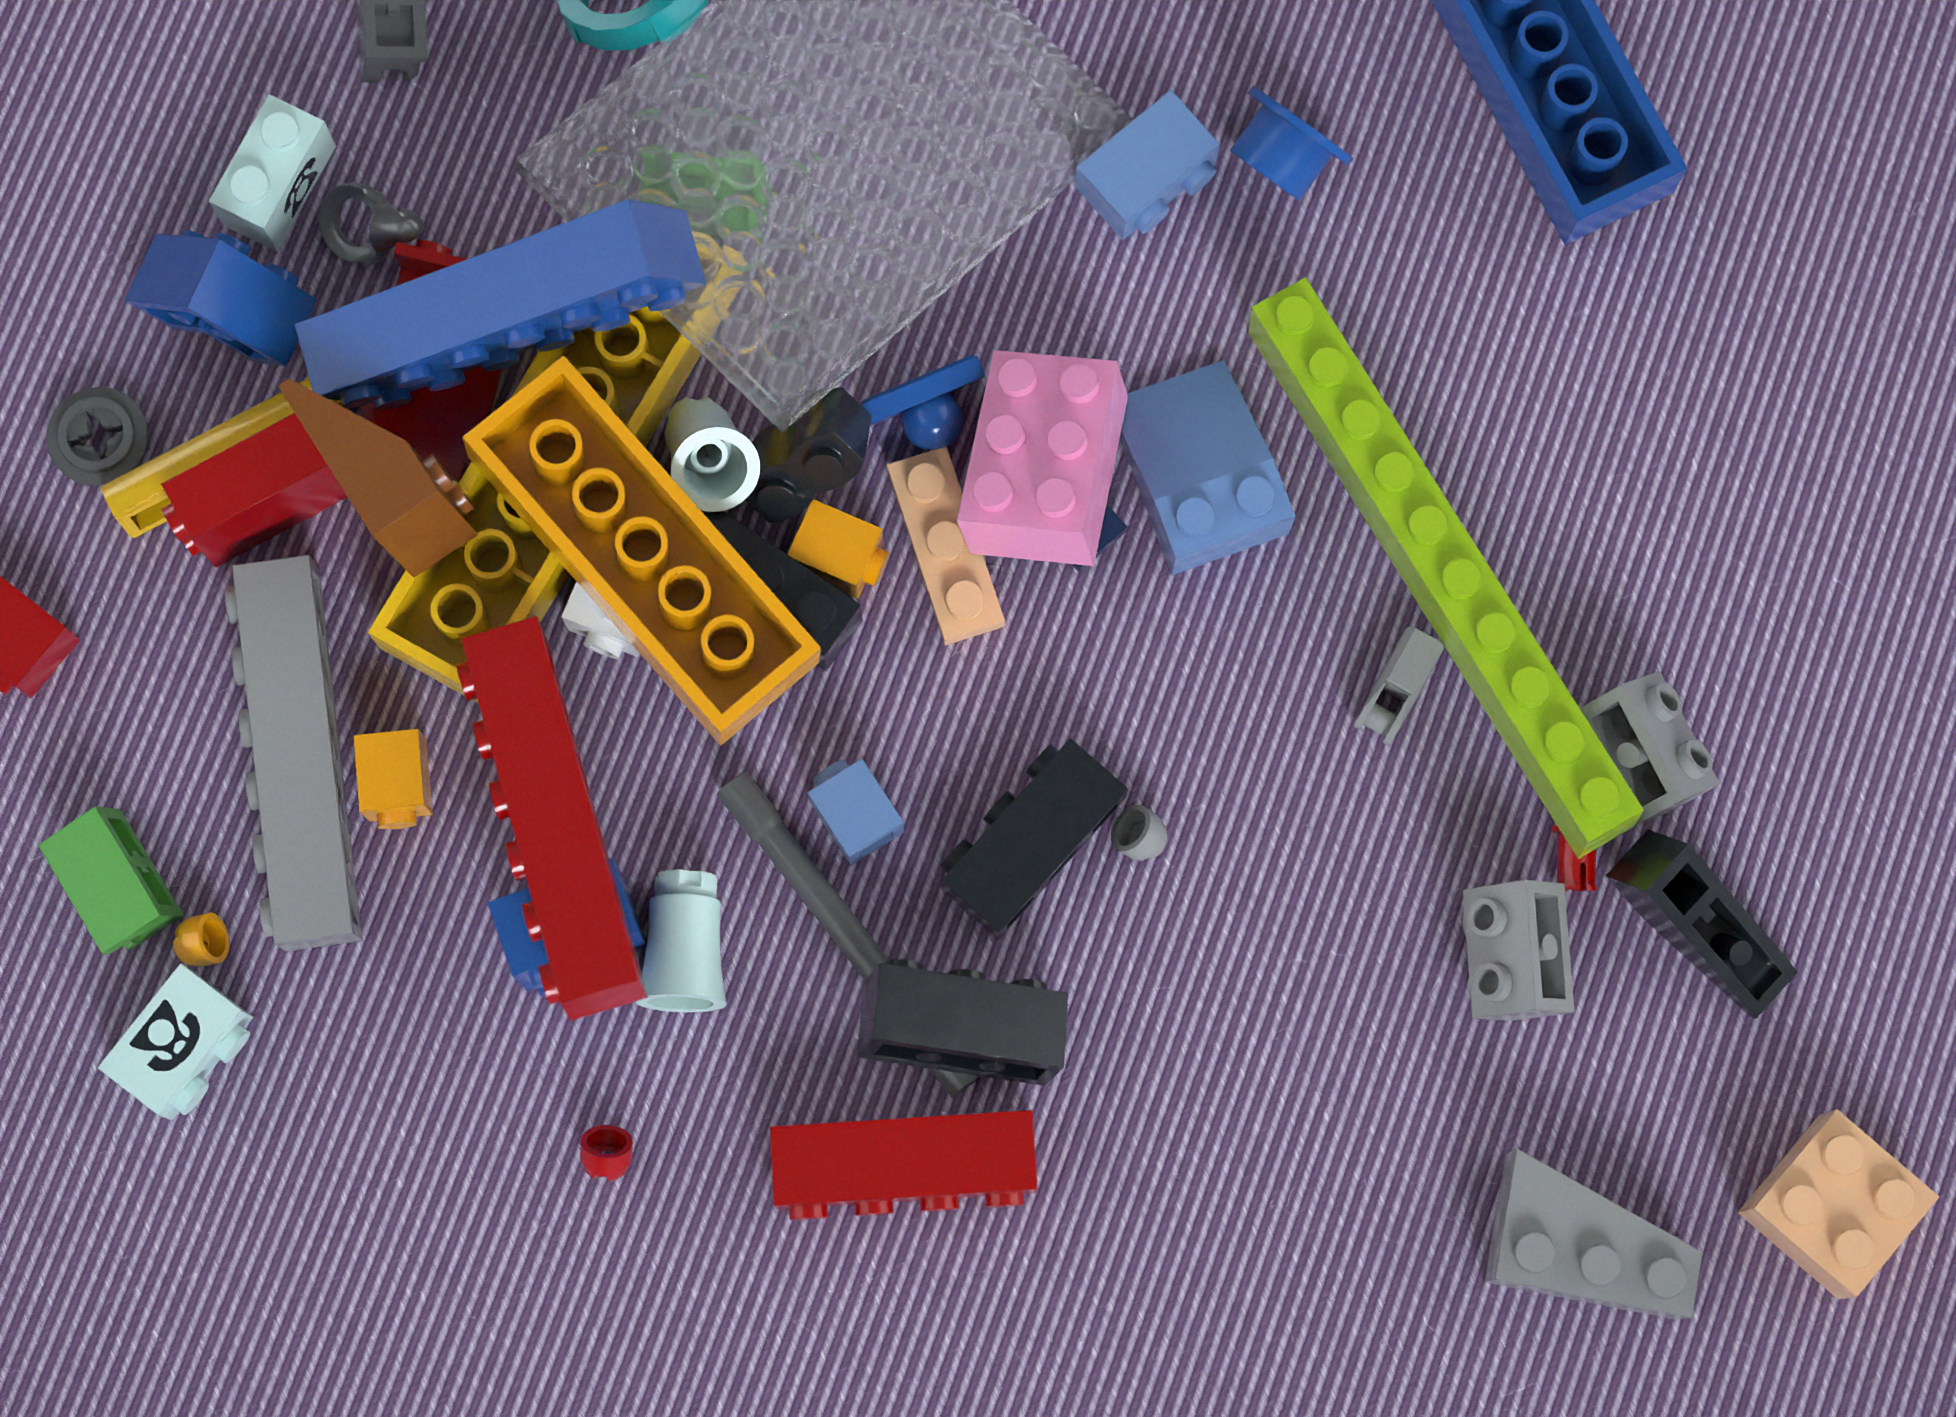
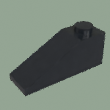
(1701, 920)

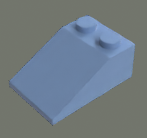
(1203, 468)

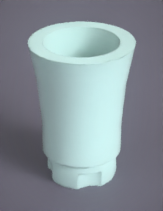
(710, 455)
(684, 944)

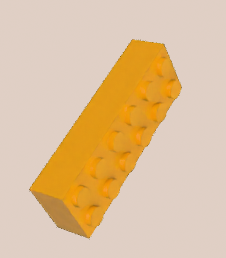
(642, 550)

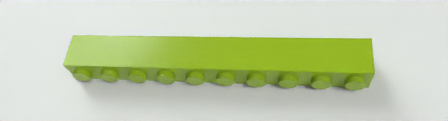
(1443, 569)

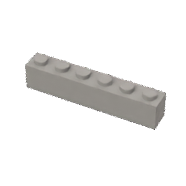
(295, 754)

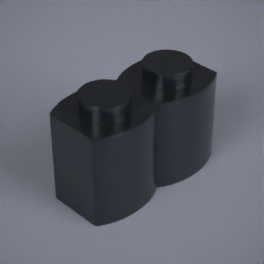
(810, 456)

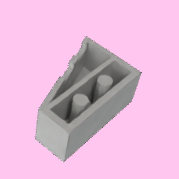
(1583, 1247)

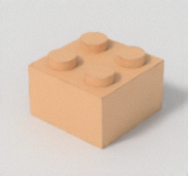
(1838, 1205)

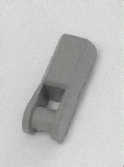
(1404, 679)

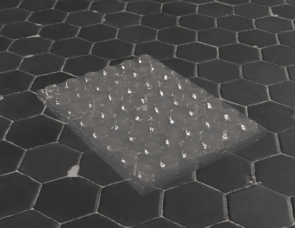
(829, 168)

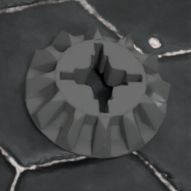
(73, 423)

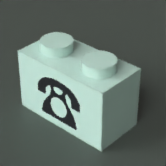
(272, 172)
(177, 1044)

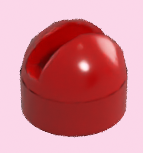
(609, 1139)

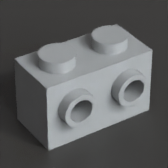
(1652, 744)
(1518, 950)

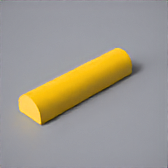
(138, 494)

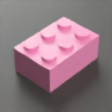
(1043, 457)

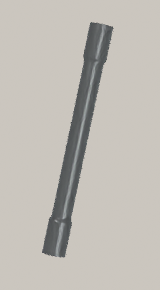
(765, 826)

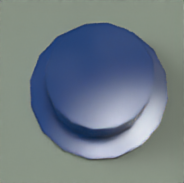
(1285, 147)

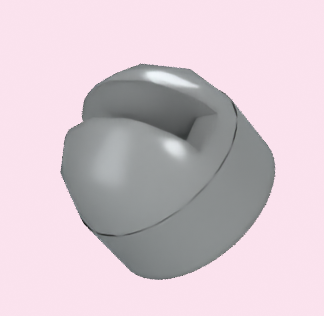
(1139, 833)

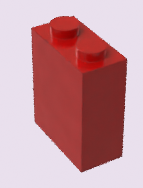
(250, 492)

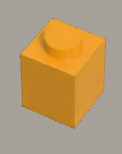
(840, 548)
(393, 777)

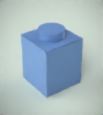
(854, 809)

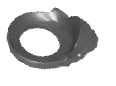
(385, 230)

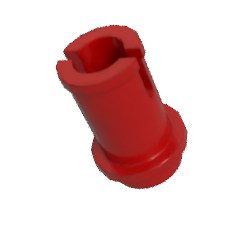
(1574, 872)

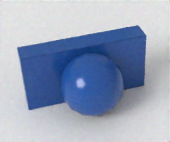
(928, 411)

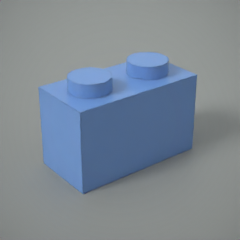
(1148, 166)

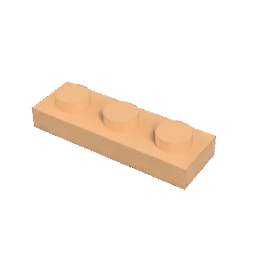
(953, 577)

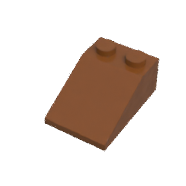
(399, 496)

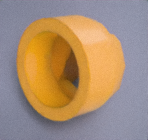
(201, 940)

